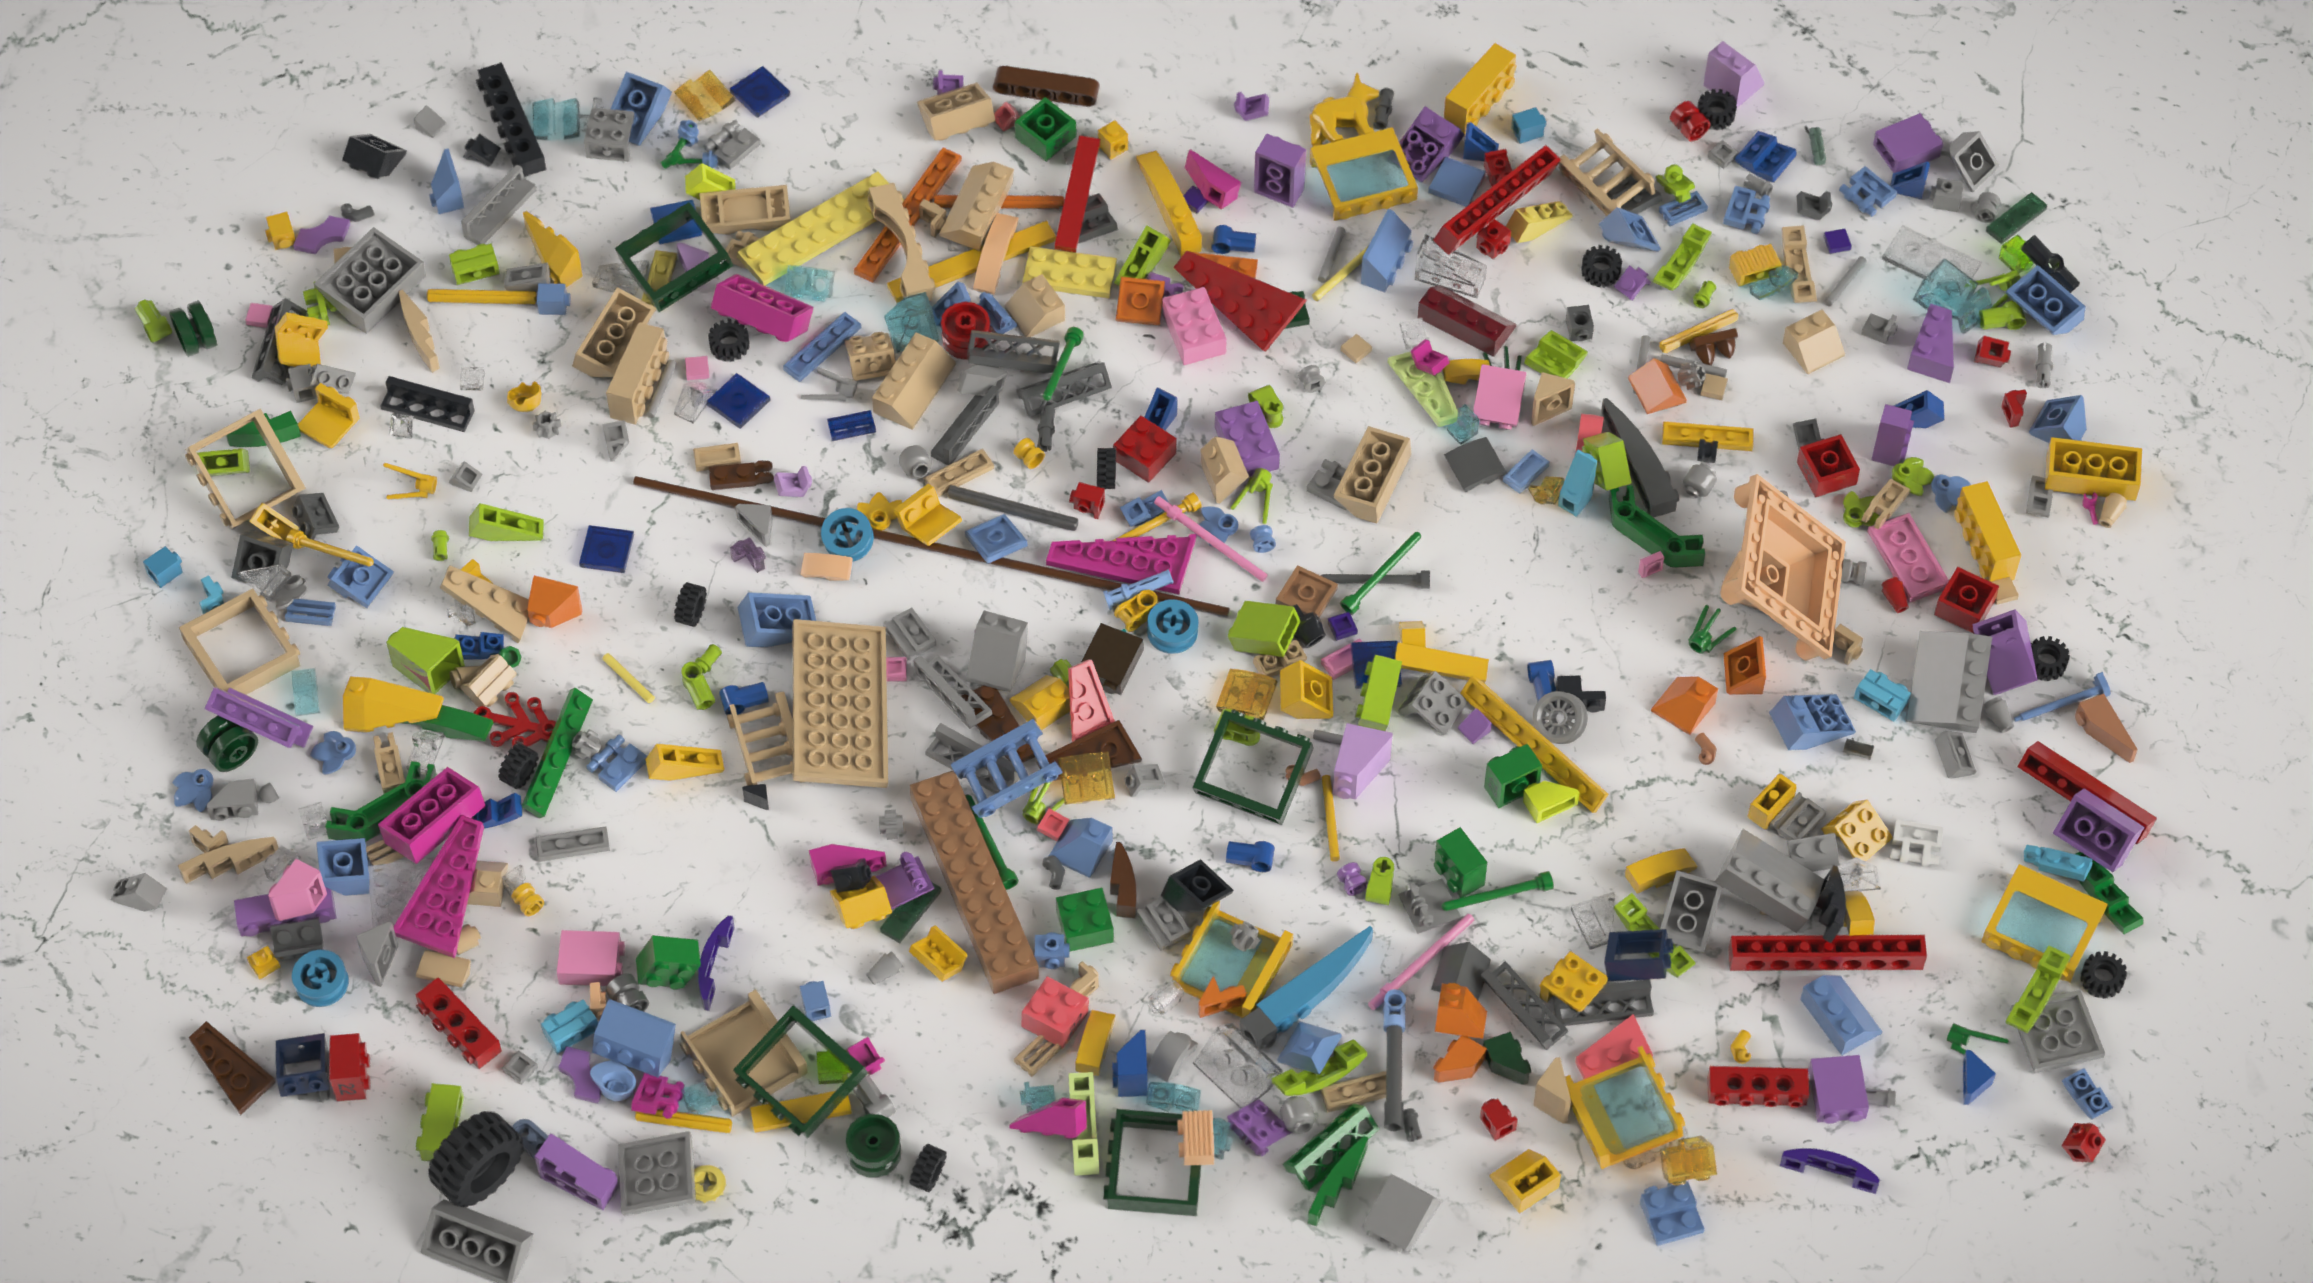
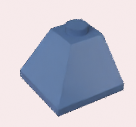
(446, 186)
(1628, 230)
(2061, 419)
(1083, 845)
(1309, 1047)

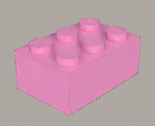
(1194, 326)

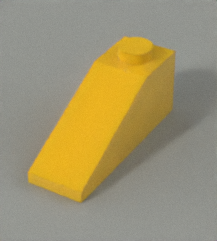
(682, 762)

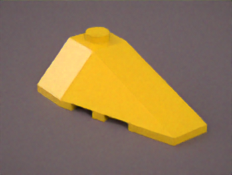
(554, 250)
(378, 703)

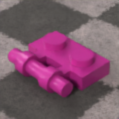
(650, 1096)

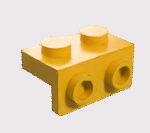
(939, 954)

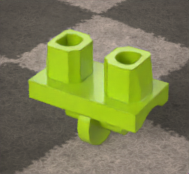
(1676, 183)
(319, 312)

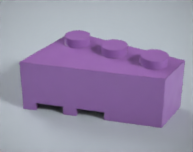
(1934, 345)
(1893, 435)
(575, 1172)

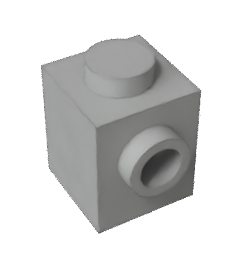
(1947, 194)
(300, 383)

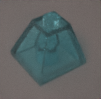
(1946, 288)
(908, 317)

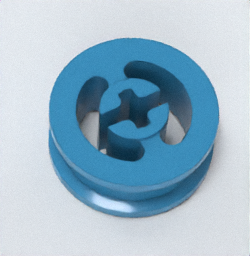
(862, 529)
(1171, 638)
(325, 990)

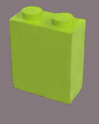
(1264, 628)

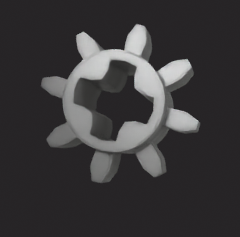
(1691, 375)
(546, 424)
(586, 744)
(891, 824)
(1244, 936)

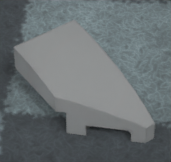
(616, 438)

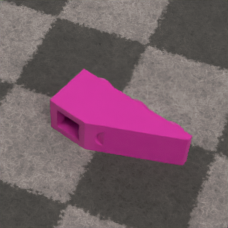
(1214, 183)
(833, 855)
(1060, 1117)

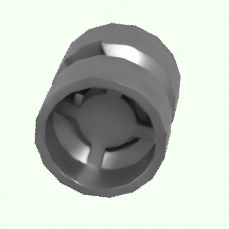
(626, 991)

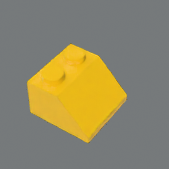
(1306, 692)
(1043, 701)
(862, 905)

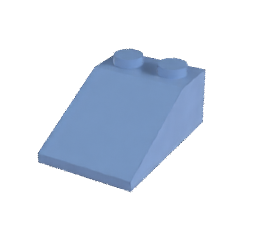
(645, 99)
(769, 617)

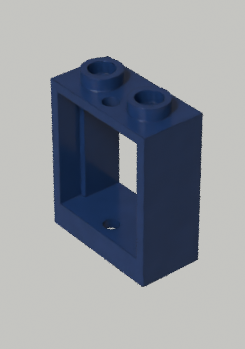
(1638, 942)
(289, 1052)

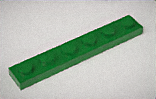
(556, 753)

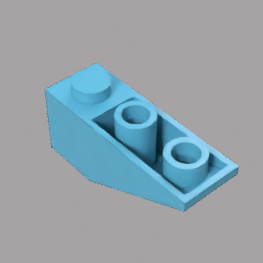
(1578, 484)

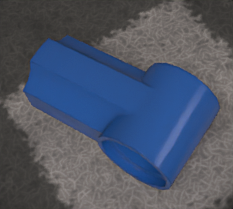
(1226, 240)
(1542, 676)
(743, 697)
(1257, 856)

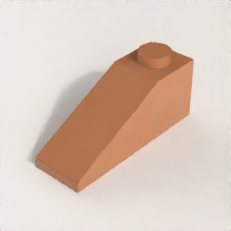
(2103, 725)

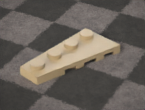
(490, 601)

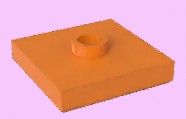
(1140, 301)

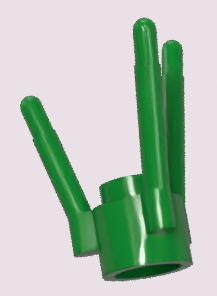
(1701, 640)
(1960, 1036)

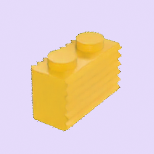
(1753, 264)
(1771, 801)

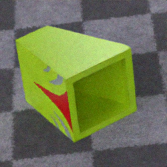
(424, 657)

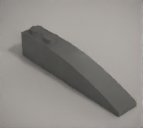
(1644, 466)

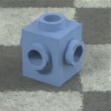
(1051, 950)

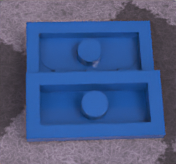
(1765, 156)
(687, 231)

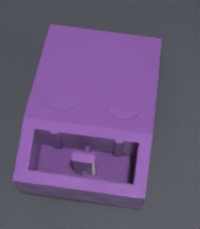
(1429, 142)
(2011, 652)

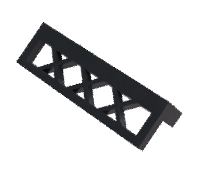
(414, 393)

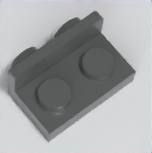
(314, 515)
(296, 938)

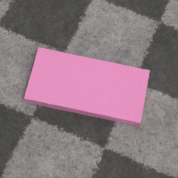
(1909, 557)

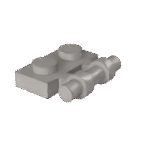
(736, 148)
(1324, 484)

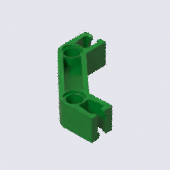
(1652, 534)
(377, 810)

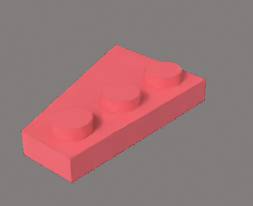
(1087, 701)
(1613, 1049)

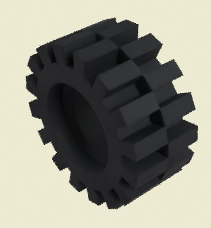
(1720, 100)
(1605, 256)
(728, 350)
(1106, 468)
(690, 604)
(2057, 651)
(518, 766)
(2103, 962)
(928, 1168)

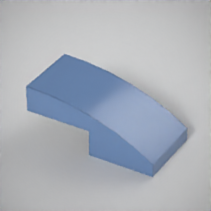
(1141, 511)

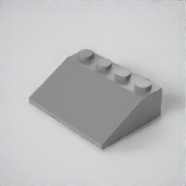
(368, 279)
(1949, 680)
(1770, 881)

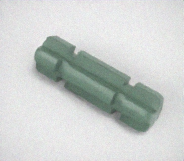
(1817, 146)

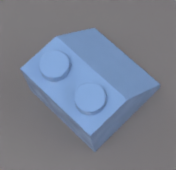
(344, 866)

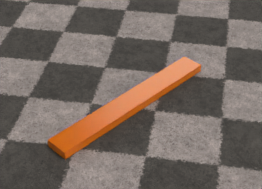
(926, 188)

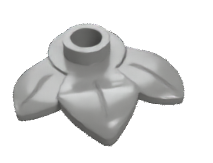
(293, 589)

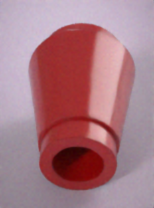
(1895, 594)

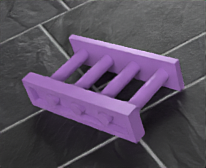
(259, 717)

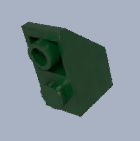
(1505, 1058)

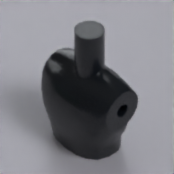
(1310, 628)

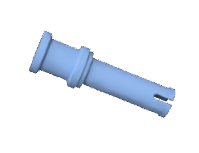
(1126, 592)

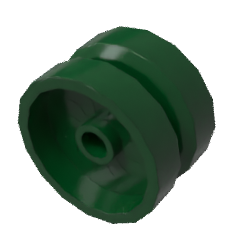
(195, 327)
(226, 743)
(873, 1145)

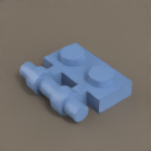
(1870, 185)
(1740, 206)
(622, 767)

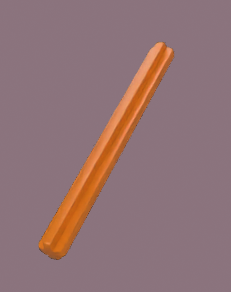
(1011, 201)

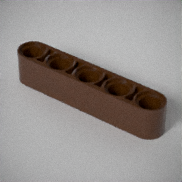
(1041, 84)

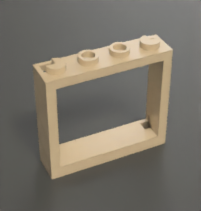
(276, 450)
(224, 612)

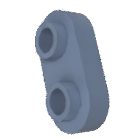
(534, 1139)

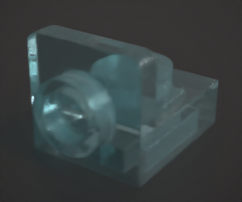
(1465, 426)
(1036, 1096)

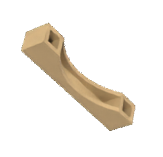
(888, 209)

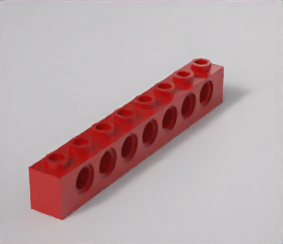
(1496, 200)
(1815, 953)

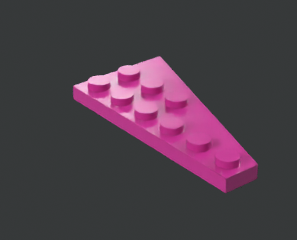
(1126, 558)
(440, 901)

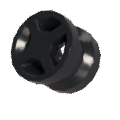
(1707, 451)

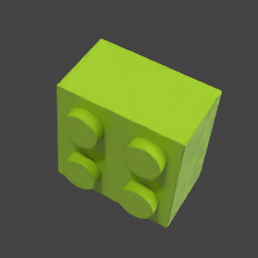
(1611, 458)

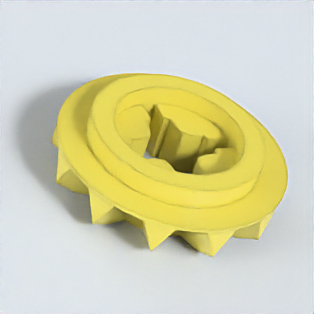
(716, 1180)

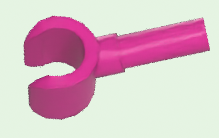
(2090, 505)

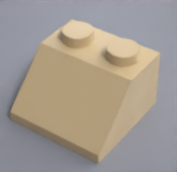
(1036, 307)
(1813, 341)
(1222, 467)

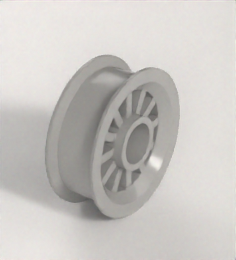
(1580, 717)

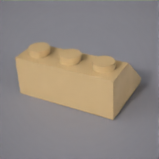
(956, 111)

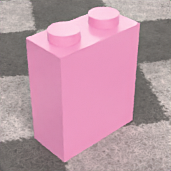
(1499, 396)
(589, 957)

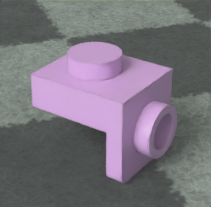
(793, 483)

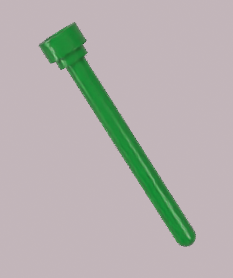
(1072, 338)
(1352, 602)
(1006, 874)
(1541, 882)

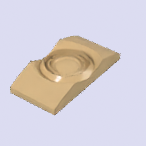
(745, 209)

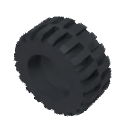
(475, 1159)

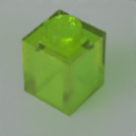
(2013, 256)
(830, 1069)

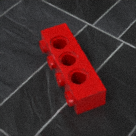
(439, 995)
(1768, 1078)

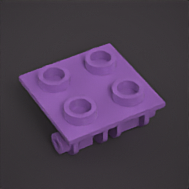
(906, 880)
(1257, 1126)

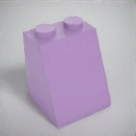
(1732, 73)
(1360, 759)

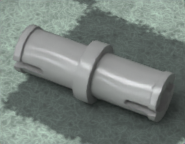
(2044, 365)

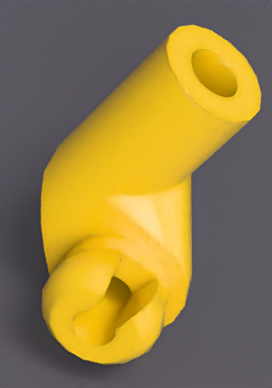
(1738, 1047)

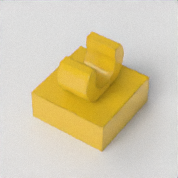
(263, 962)

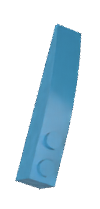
(1316, 983)

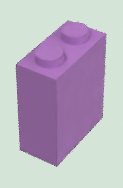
(1908, 143)
(1838, 1089)

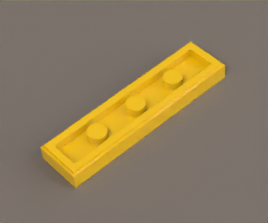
(1690, 434)
(1442, 662)
(801, 1108)

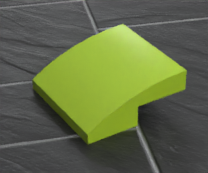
(1556, 356)

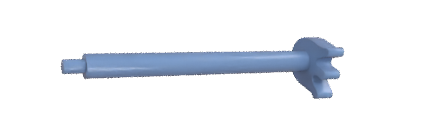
(2101, 687)

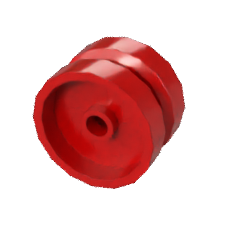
(957, 326)

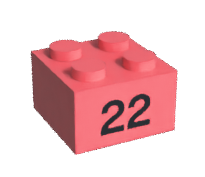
(1055, 1012)

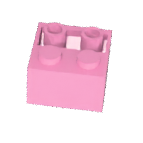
(297, 891)

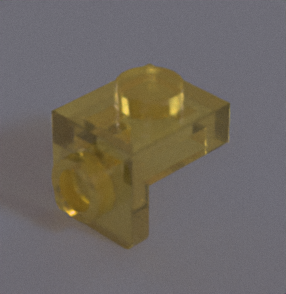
(1548, 491)

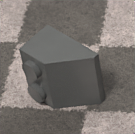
(260, 551)

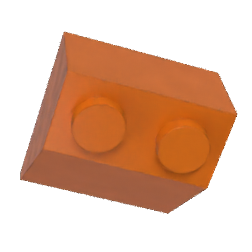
(1460, 1012)

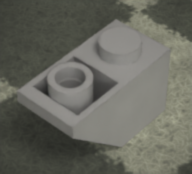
(980, 379)
(235, 800)
(139, 892)

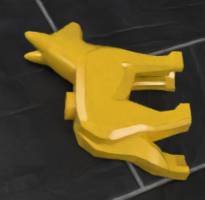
(1342, 113)

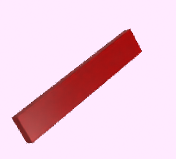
(1077, 194)

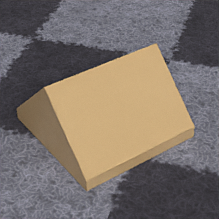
(1552, 397)
(1552, 1092)

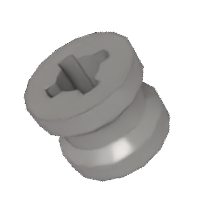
(1312, 379)

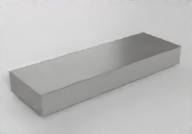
(572, 844)

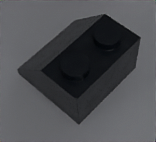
(372, 155)
(1195, 888)

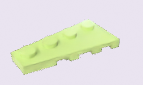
(1426, 388)

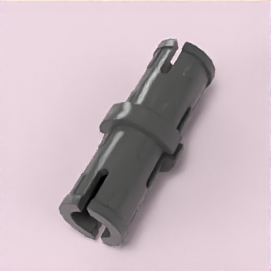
(1383, 108)
(1046, 428)

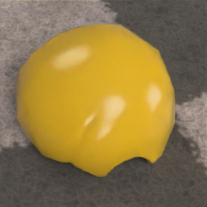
(524, 397)

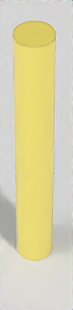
(628, 678)

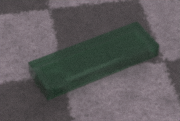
(2016, 218)
(908, 914)

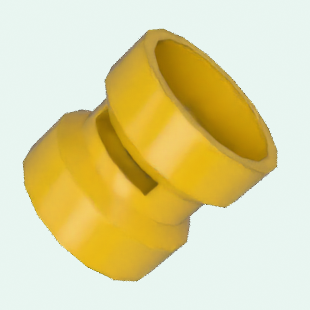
(1029, 453)
(529, 901)

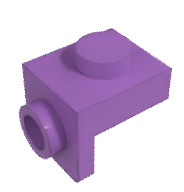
(946, 83)
(1251, 107)
(1632, 282)

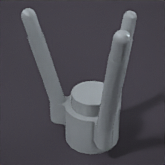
(845, 387)

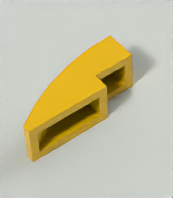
(1658, 869)
(1858, 914)
(1094, 1042)

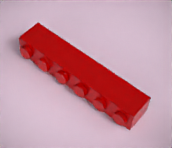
(2069, 779)

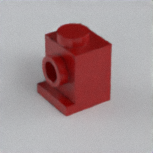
(1497, 165)
(1997, 346)
(1088, 499)
(1497, 1119)

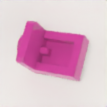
(1428, 359)
(866, 1055)

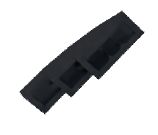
(1833, 904)

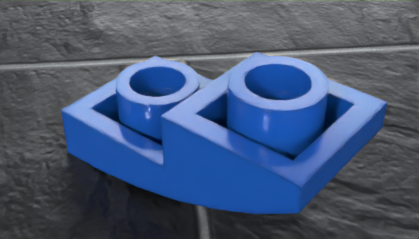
(480, 647)

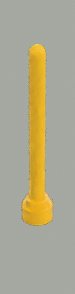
(1190, 503)
(300, 540)

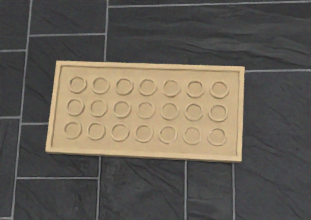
(839, 703)

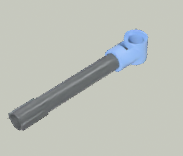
(1394, 1027)

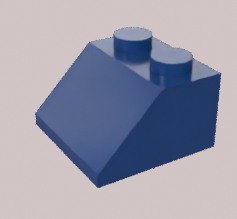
(1130, 1070)

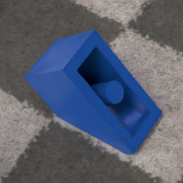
(1925, 409)

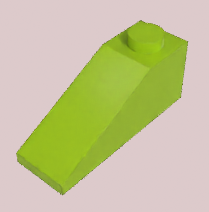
(1144, 255)
(504, 525)

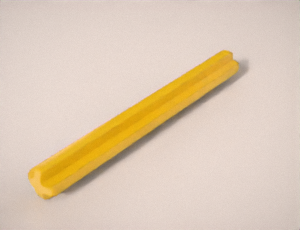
(481, 296)

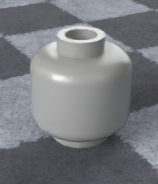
(915, 462)
(1700, 480)
(1297, 1114)

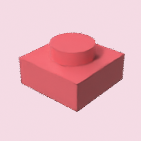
(1053, 824)

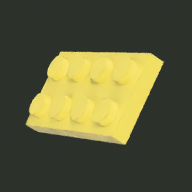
(1072, 271)

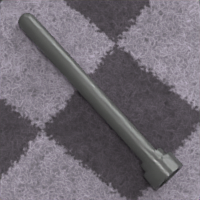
(1420, 579)

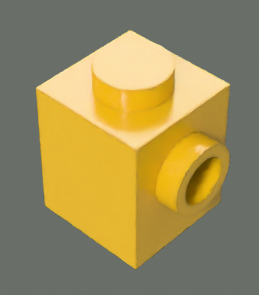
(1113, 139)
(280, 231)

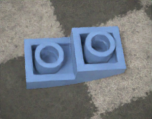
(2086, 1095)

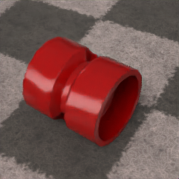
(1690, 121)

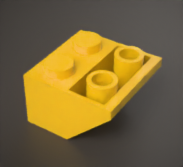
(1526, 1179)

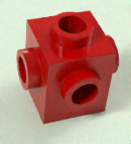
(1493, 239)
(2083, 1142)

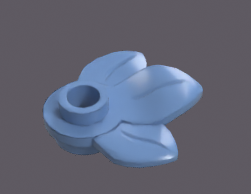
(1949, 494)
(1214, 523)
(332, 751)
(191, 791)

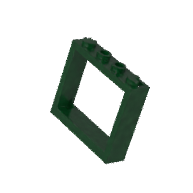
(689, 280)
(1242, 803)
(763, 1047)
(1155, 1121)

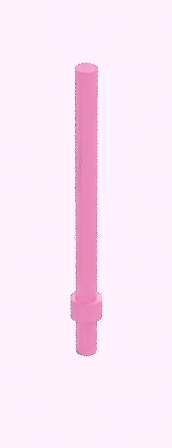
(1175, 513)
(1421, 961)

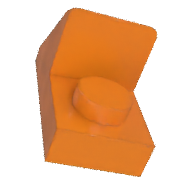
(1215, 1001)

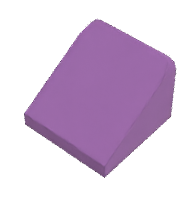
(1475, 726)

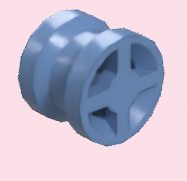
(1262, 538)

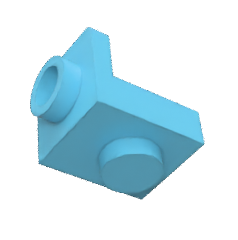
(214, 594)

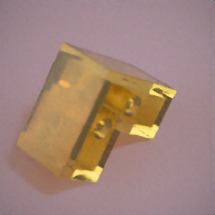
(1689, 1160)

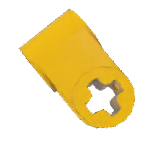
(1134, 612)

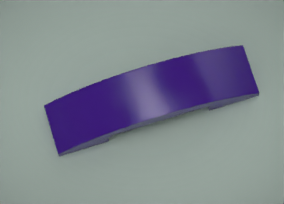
(719, 937)
(1833, 1162)

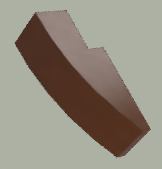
(1123, 883)

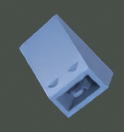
(1810, 720)

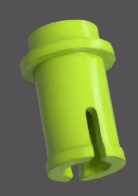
(1702, 298)
(440, 541)
(709, 658)

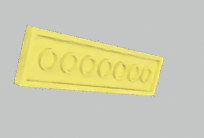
(811, 232)

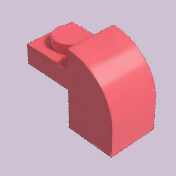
(1589, 426)

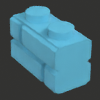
(1882, 694)
(569, 1026)

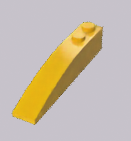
(1170, 203)

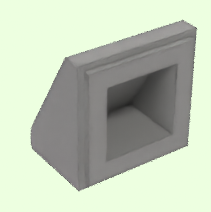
(428, 121)
(465, 477)

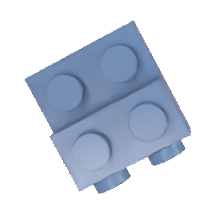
(358, 580)
(1671, 1213)

